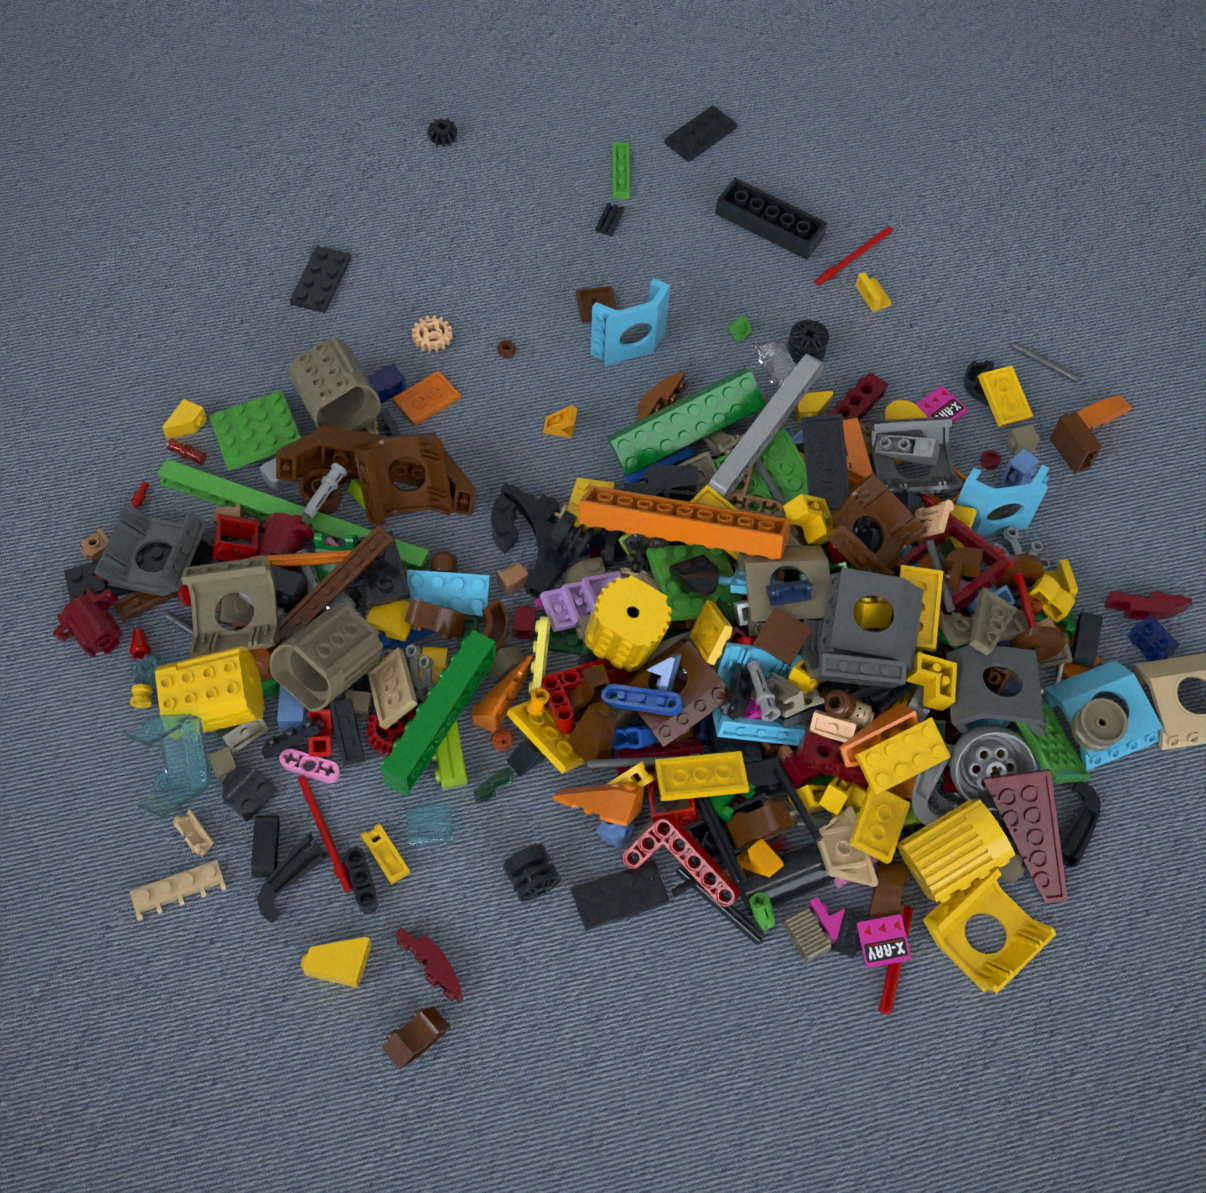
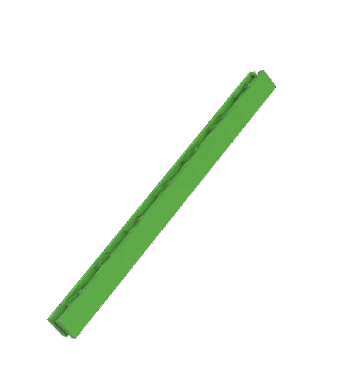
(261, 505)

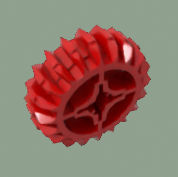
(374, 728)

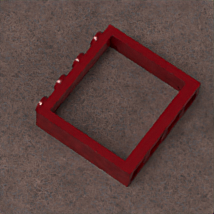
(996, 571)

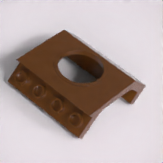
(382, 496)
(896, 522)
(700, 696)

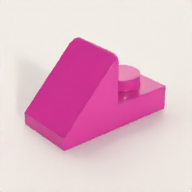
(830, 924)

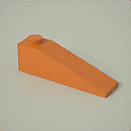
(613, 802)

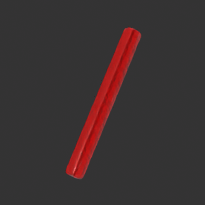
(893, 971)

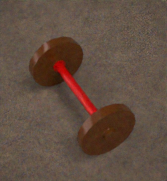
(1043, 639)

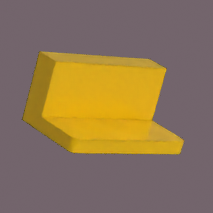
(872, 292)
(1064, 577)

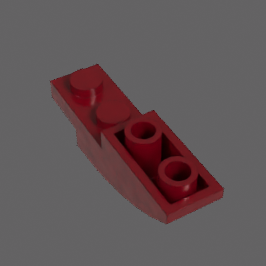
(1140, 607)
(438, 968)

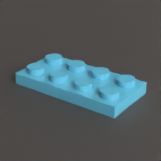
(450, 590)

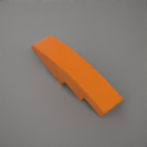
(1104, 411)

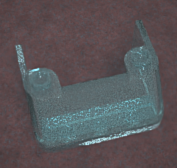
(183, 756)

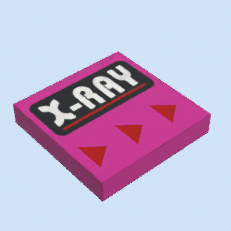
(942, 403)
(884, 941)

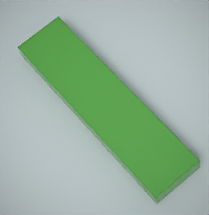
(620, 170)

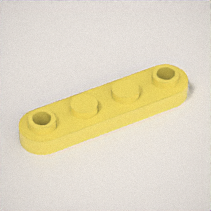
(540, 647)

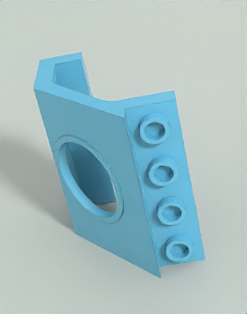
(611, 323)
(986, 499)
(1114, 678)
(750, 728)

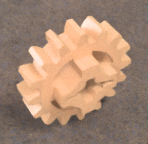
(432, 334)

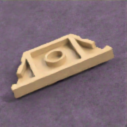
(841, 858)

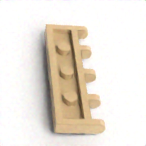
(177, 887)

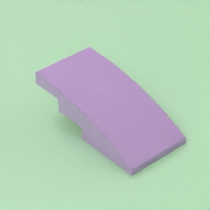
(574, 600)

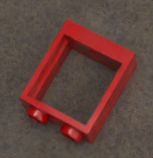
(246, 530)
(683, 816)

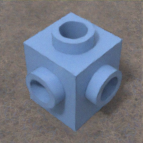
(614, 833)

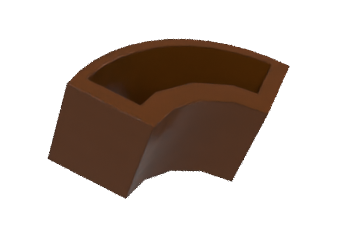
(435, 618)
(496, 623)
(589, 690)
(760, 823)
(888, 893)
(415, 1037)

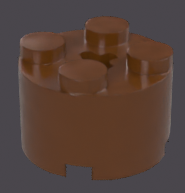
(311, 483)

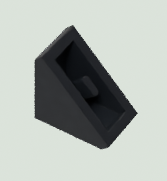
(525, 757)

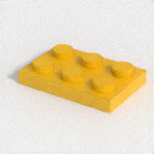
(1005, 396)
(580, 488)
(710, 632)
(879, 825)

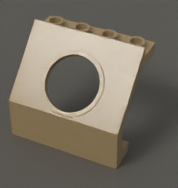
(1163, 678)

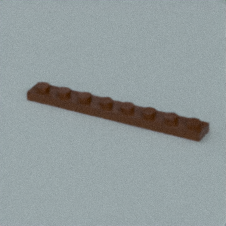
(333, 584)

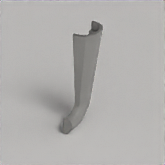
(923, 788)

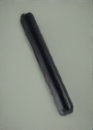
(721, 840)
(729, 912)

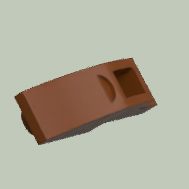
(661, 395)

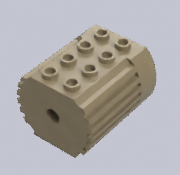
(334, 386)
(326, 657)

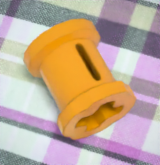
(538, 699)

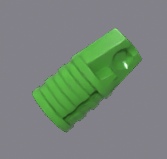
(762, 910)

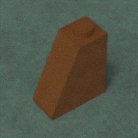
(594, 733)

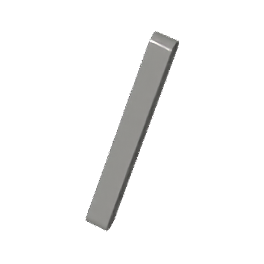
(766, 425)

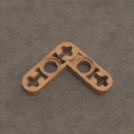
(741, 496)

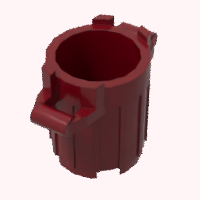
(283, 535)
(90, 622)

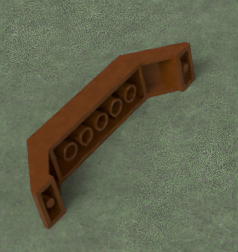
(336, 445)

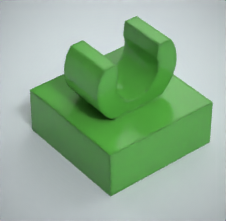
(740, 328)

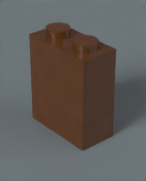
(1075, 442)

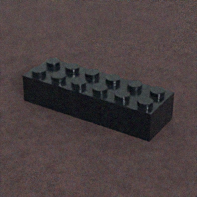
(771, 218)

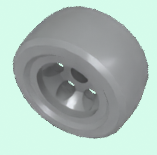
(989, 739)

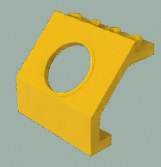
(1023, 934)

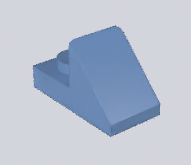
(667, 670)

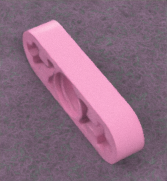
(297, 755)

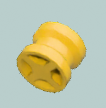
(141, 696)

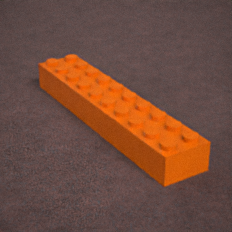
(685, 522)

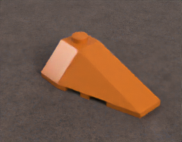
(496, 703)
(879, 729)

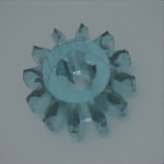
(141, 669)

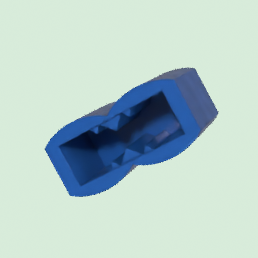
(633, 737)

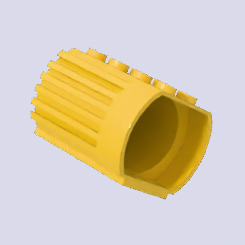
(623, 639)
(216, 687)
(955, 850)

